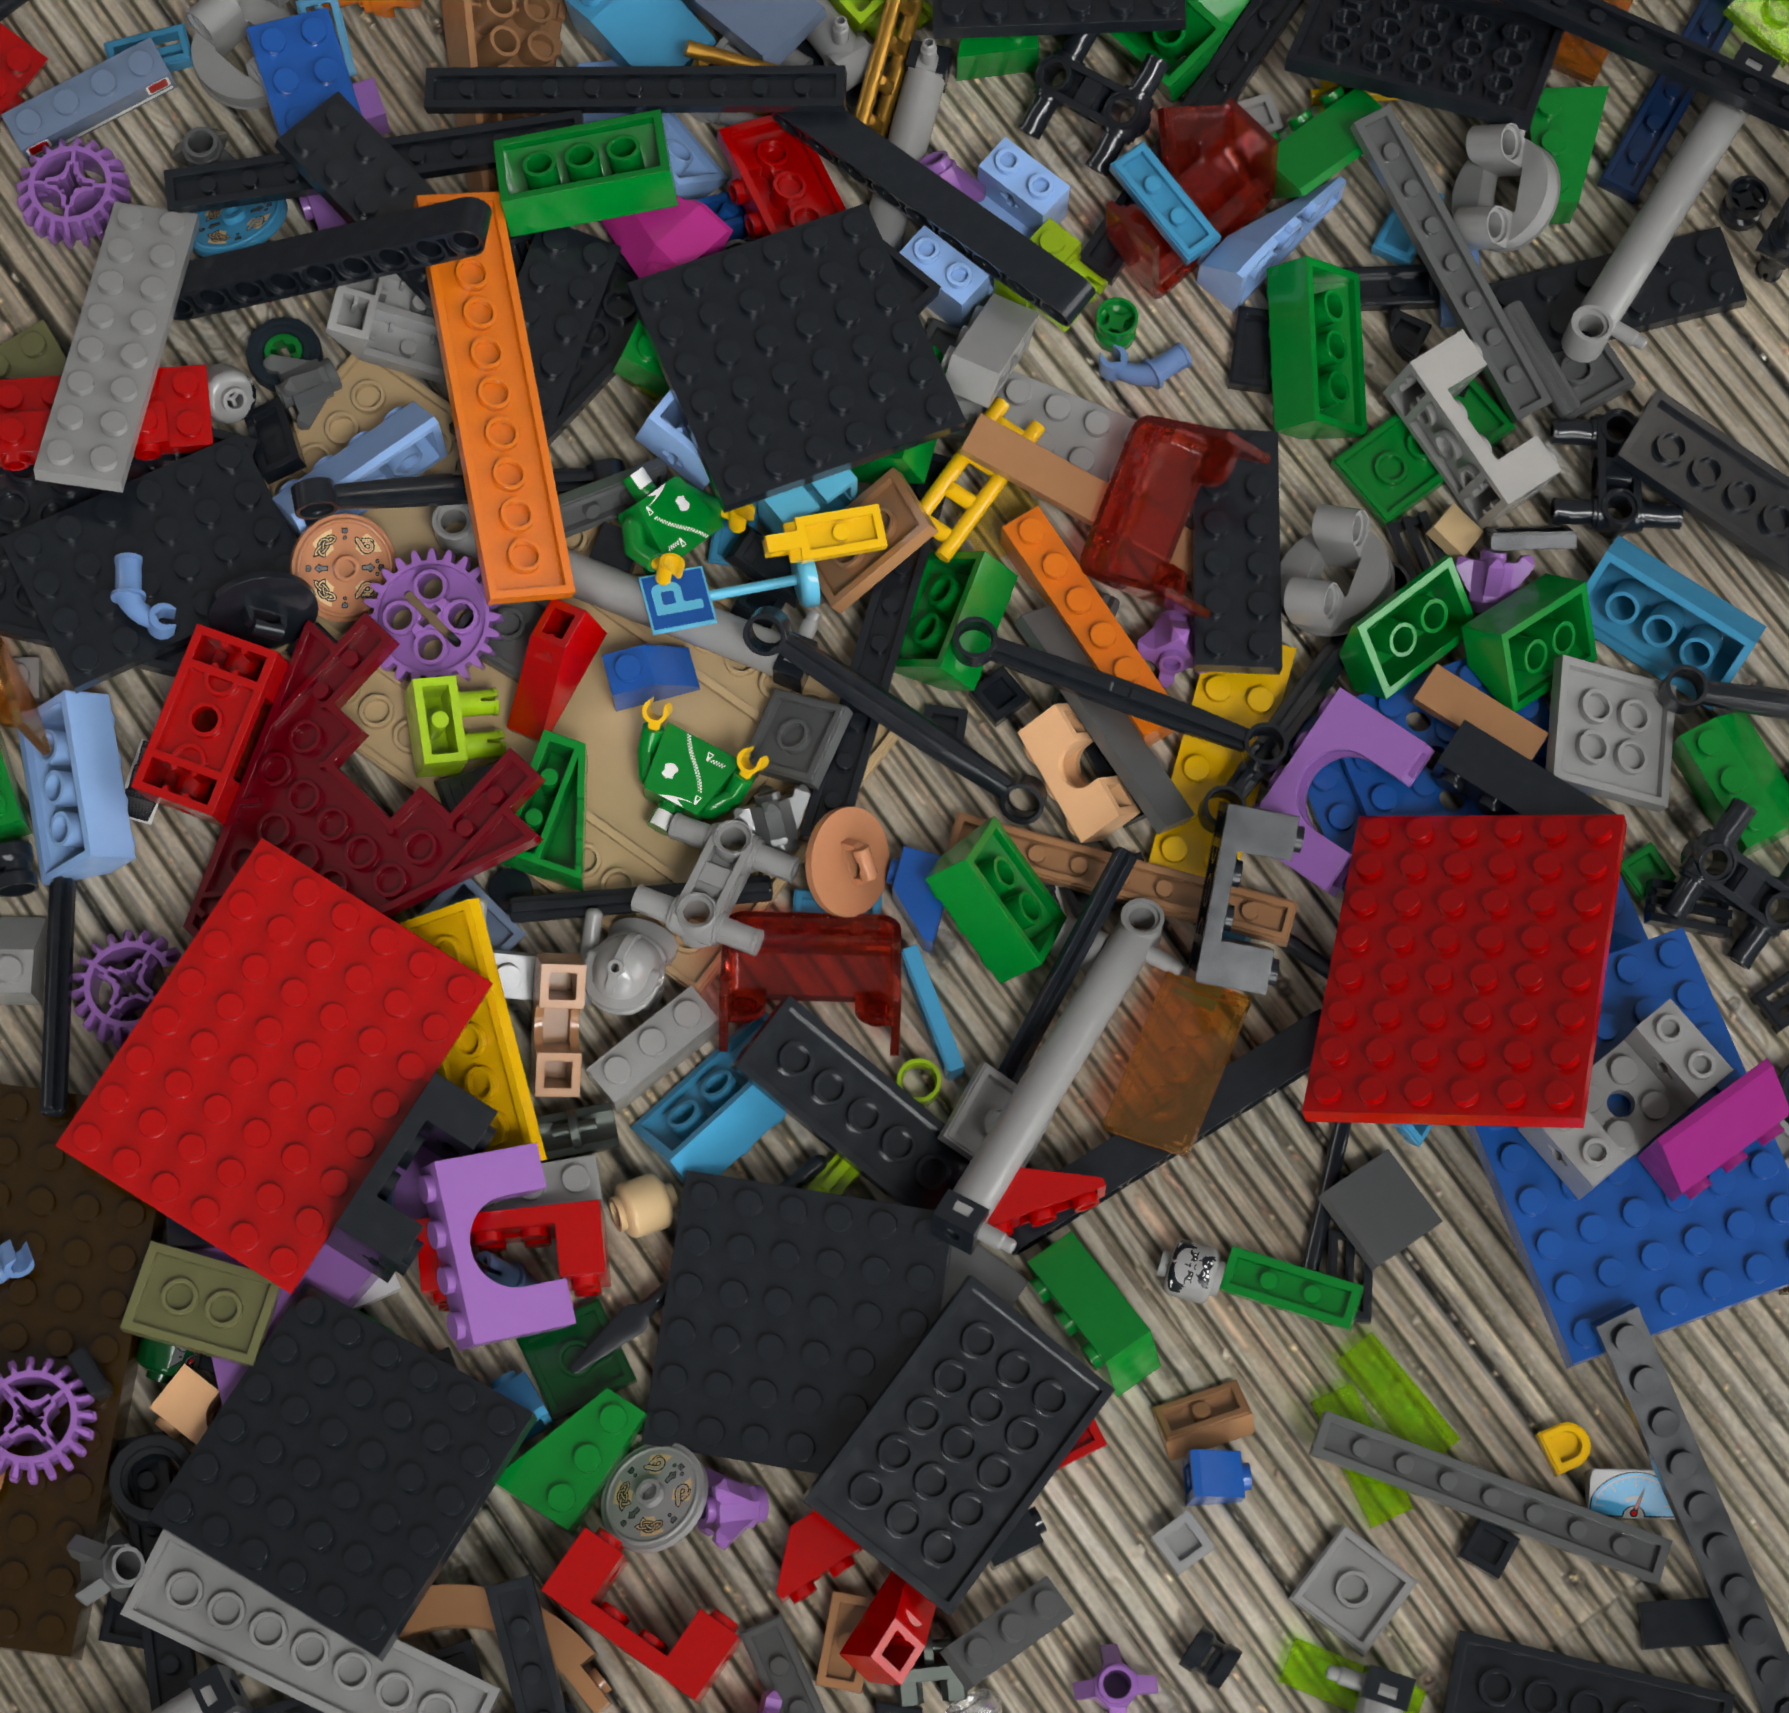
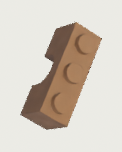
(555, 1024)

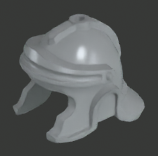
(642, 955)

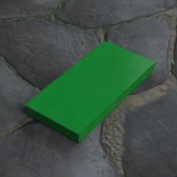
(1391, 469)

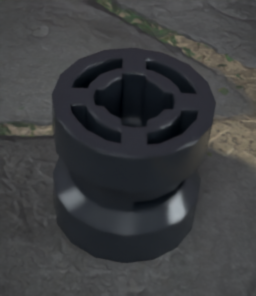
(1748, 194)
(15, 869)
(1220, 1662)

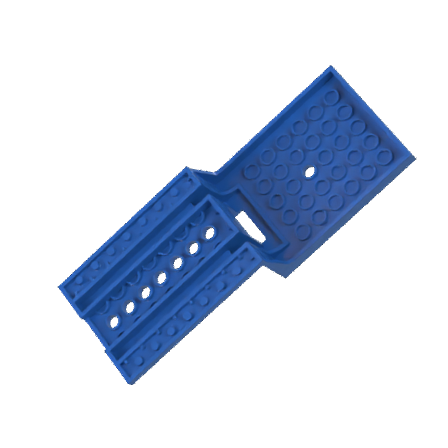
(1625, 1234)

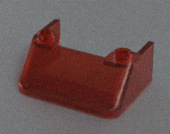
(1227, 185)
(1150, 504)
(815, 961)

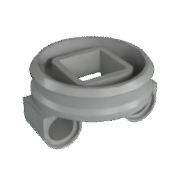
(218, 30)
(1496, 153)
(1340, 540)

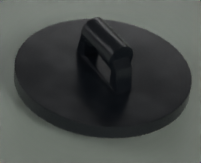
(263, 608)

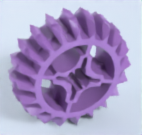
(57, 179)
(121, 1004)
(49, 1406)

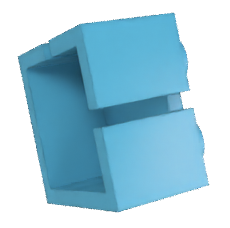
(813, 498)

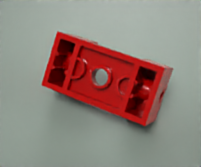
(197, 768)
(574, 1225)
(584, 1581)

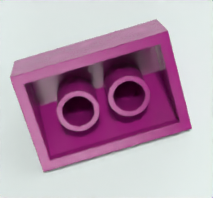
(1718, 1133)

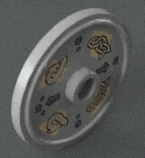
(654, 1497)

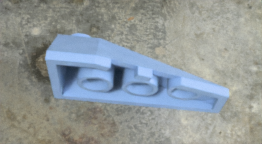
(1241, 260)

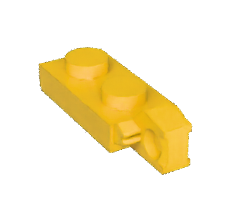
(829, 535)

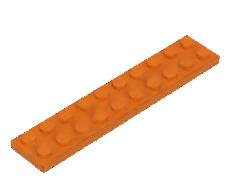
(499, 419)

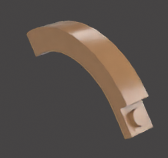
(468, 1608)

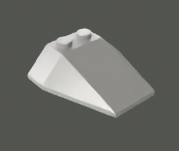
(387, 327)

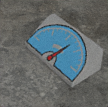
(1626, 1494)

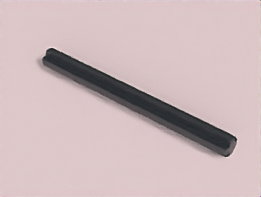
(612, 901)
(1067, 964)
(58, 998)

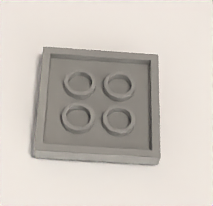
(1610, 733)

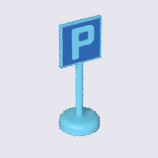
(688, 601)

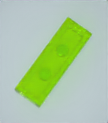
(1396, 1396)
(1377, 1500)
(1306, 1673)

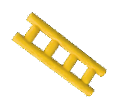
(974, 505)

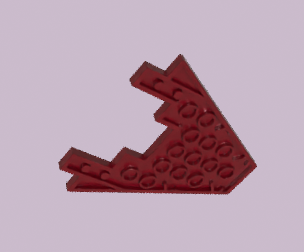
(326, 821)

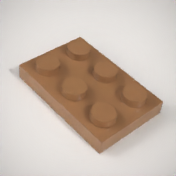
(905, 527)

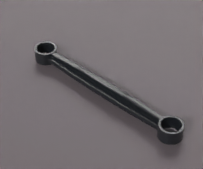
(322, 497)
(1119, 694)
(1730, 696)
(895, 715)
(1289, 716)

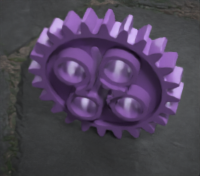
(459, 592)

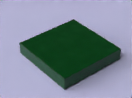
(555, 1352)

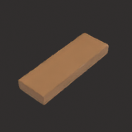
(1454, 700)

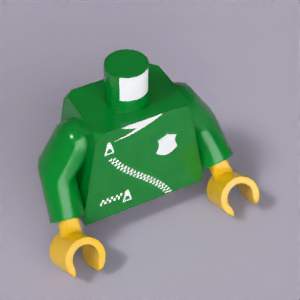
(671, 522)
(688, 773)

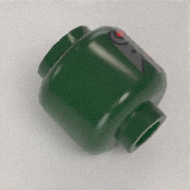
(163, 1359)

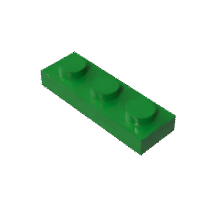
(1291, 1288)

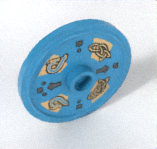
(238, 227)

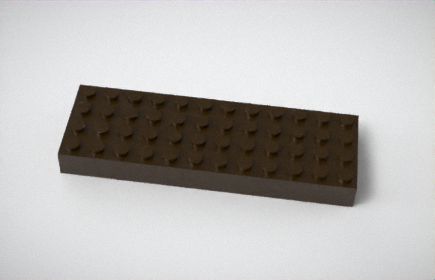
(87, 1259)

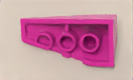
(668, 236)

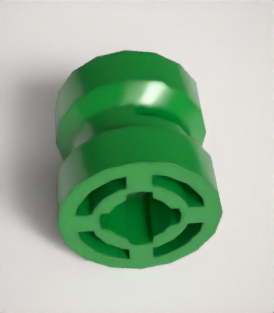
(1115, 315)

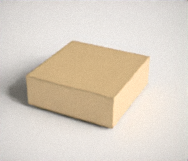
(1455, 532)

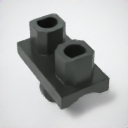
(578, 1132)
(930, 1667)

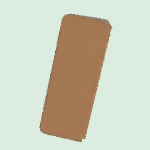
(1203, 1419)

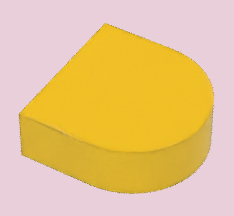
(1564, 1446)

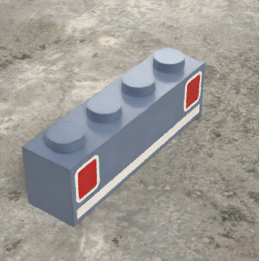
(90, 99)

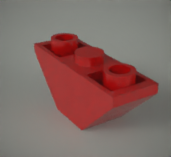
(810, 1553)

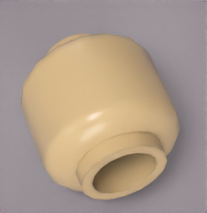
(643, 1205)

